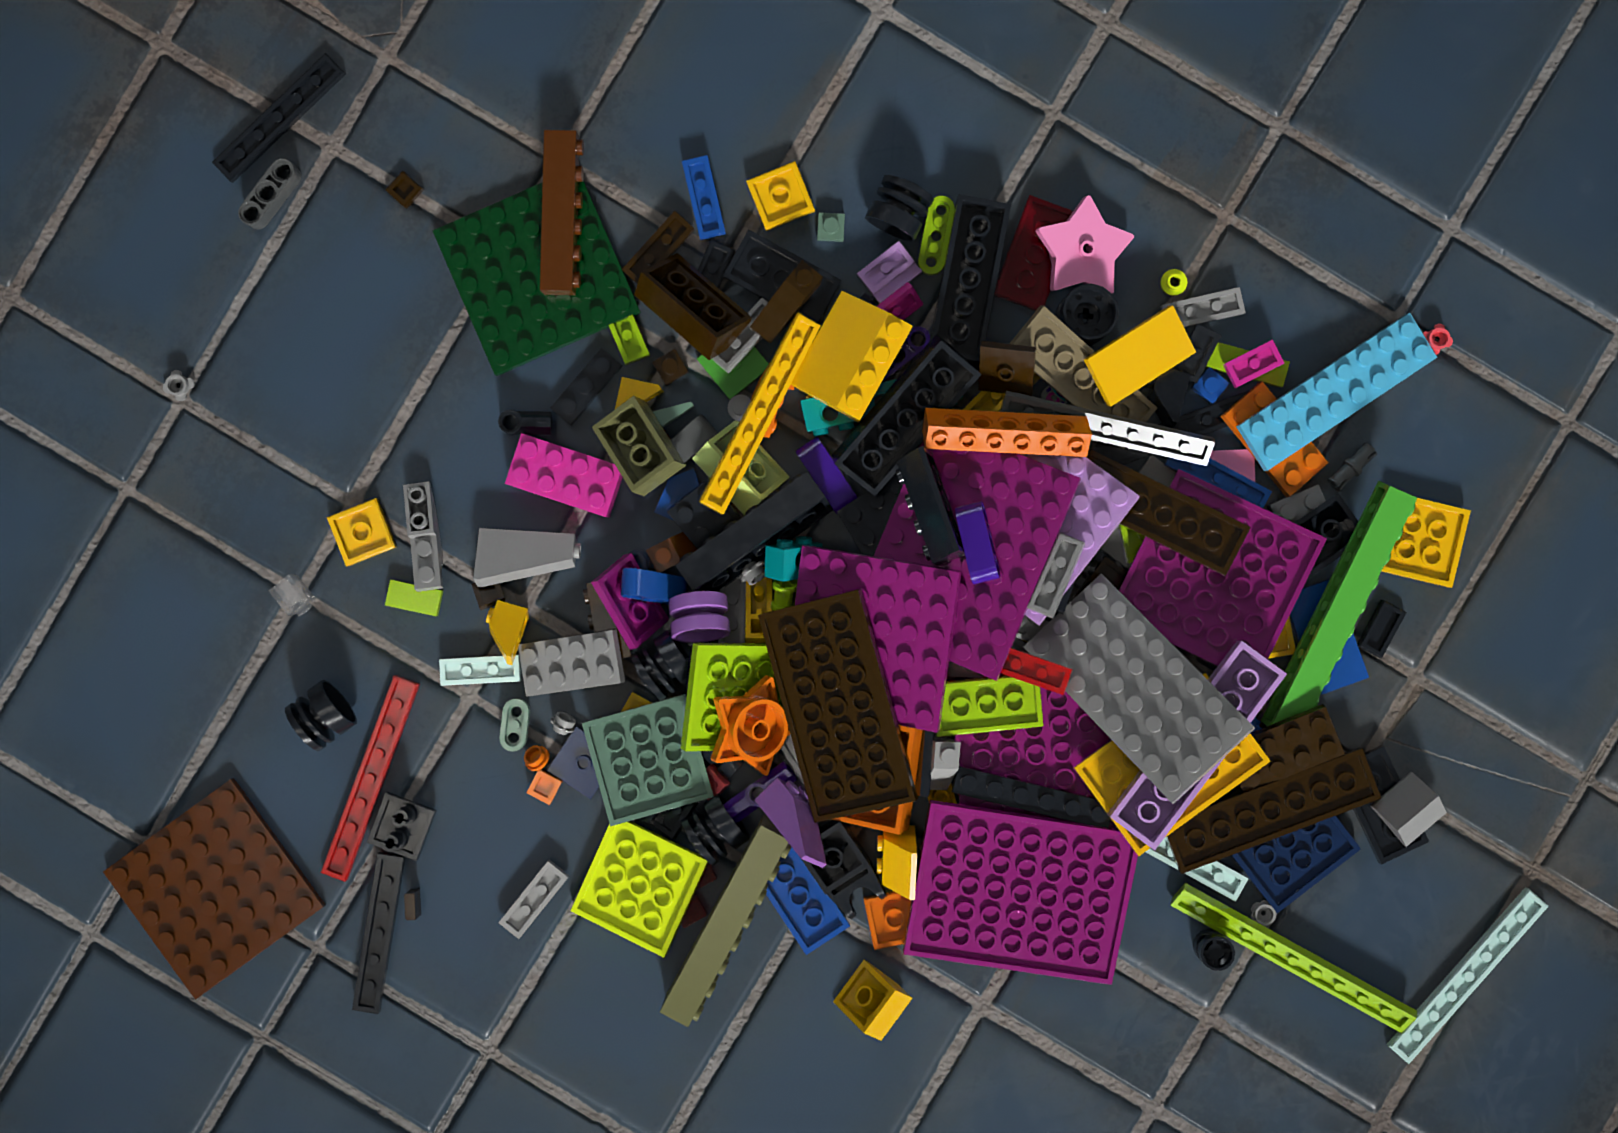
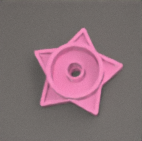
(1066, 244)

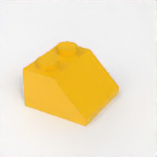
(898, 861)
(872, 1000)

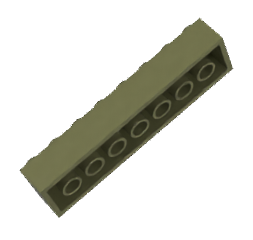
(725, 922)

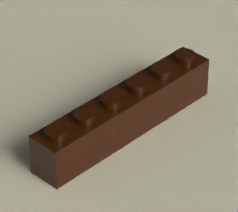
(560, 212)

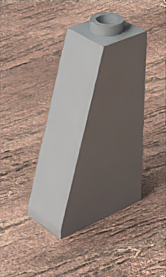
(522, 554)

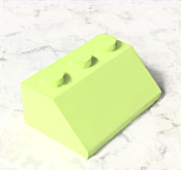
(760, 478)

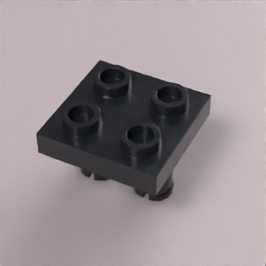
(401, 826)

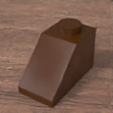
(669, 552)

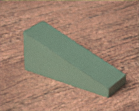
(668, 415)

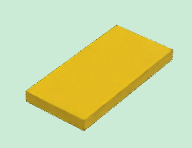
(1139, 355)

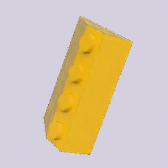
(851, 355)

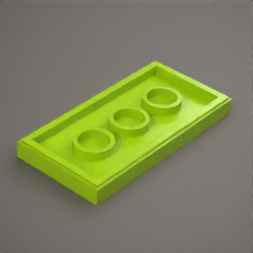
(989, 706)

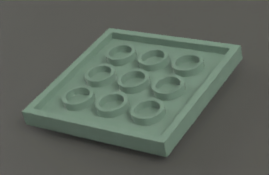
(643, 763)

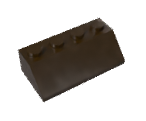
(692, 305)

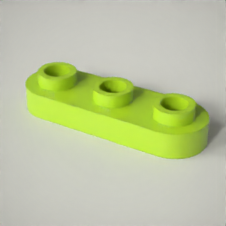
(940, 224)

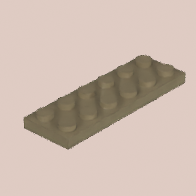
(1062, 367)

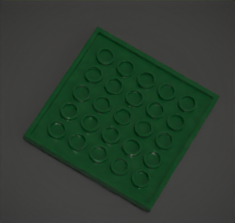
(497, 274)

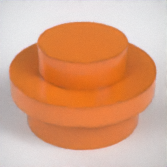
(536, 757)

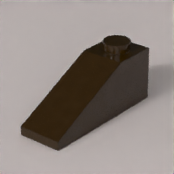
(787, 301)

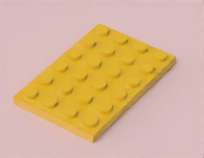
(1111, 771)

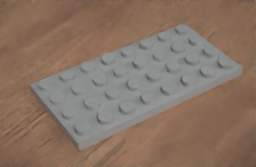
(1140, 689)

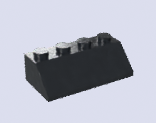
(931, 506)
(1334, 522)

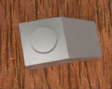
(944, 762)

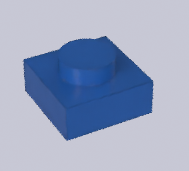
(1210, 385)

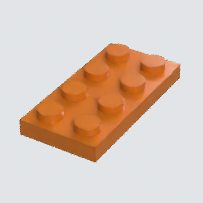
(1294, 470)

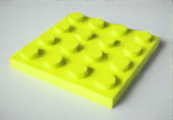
(640, 886)

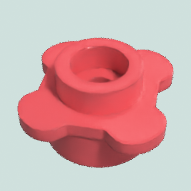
(1443, 335)

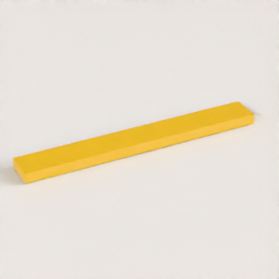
(759, 413)

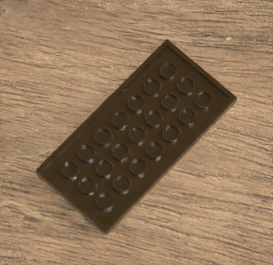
(838, 706)

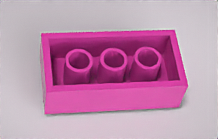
(564, 475)

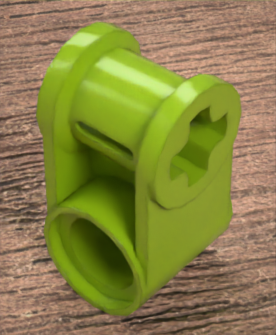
(784, 594)

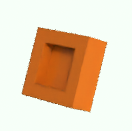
(544, 786)

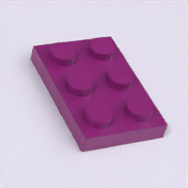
(632, 617)

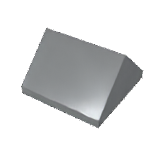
(1409, 808)

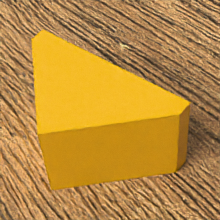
(640, 389)

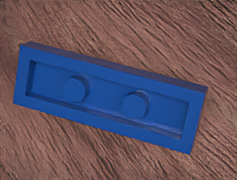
(703, 197)

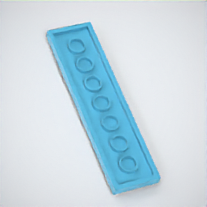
(1336, 392)

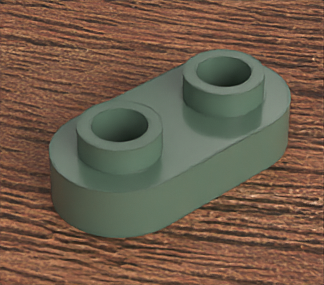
(514, 724)

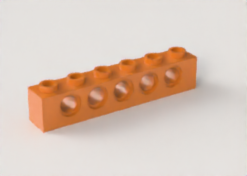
(1006, 432)

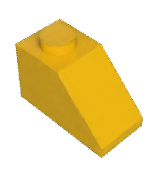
(507, 627)

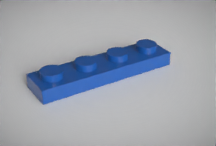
(1223, 478)

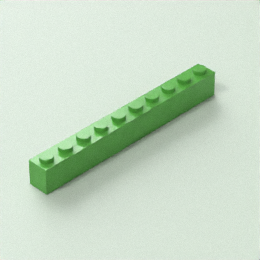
(1341, 603)

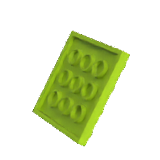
(719, 672)

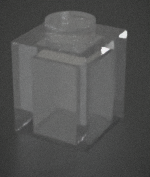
(292, 595)

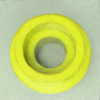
(1168, 288)

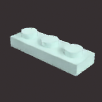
(478, 670)

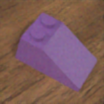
(791, 814)

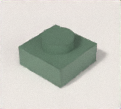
(831, 227)

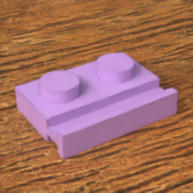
(889, 272)

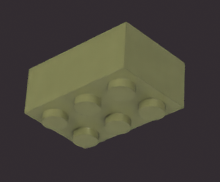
(638, 446)

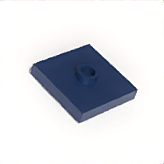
(575, 764)

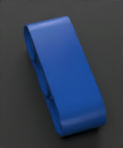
(651, 585)

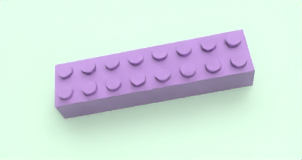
(1247, 684)

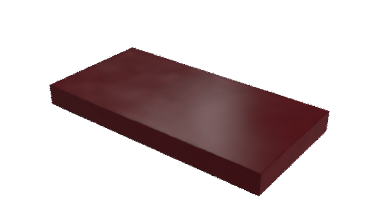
(1028, 265)

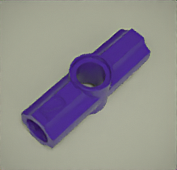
(744, 802)

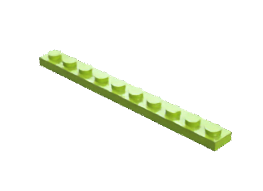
(1293, 958)

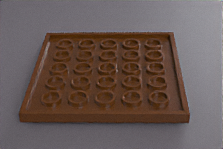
(214, 888)

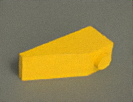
(757, 602)

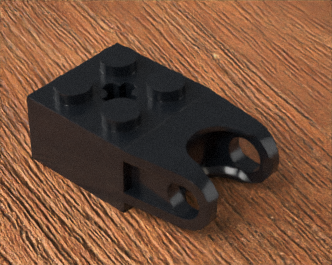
(848, 870)

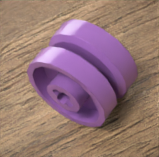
(699, 616)

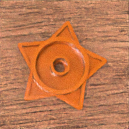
(751, 726)

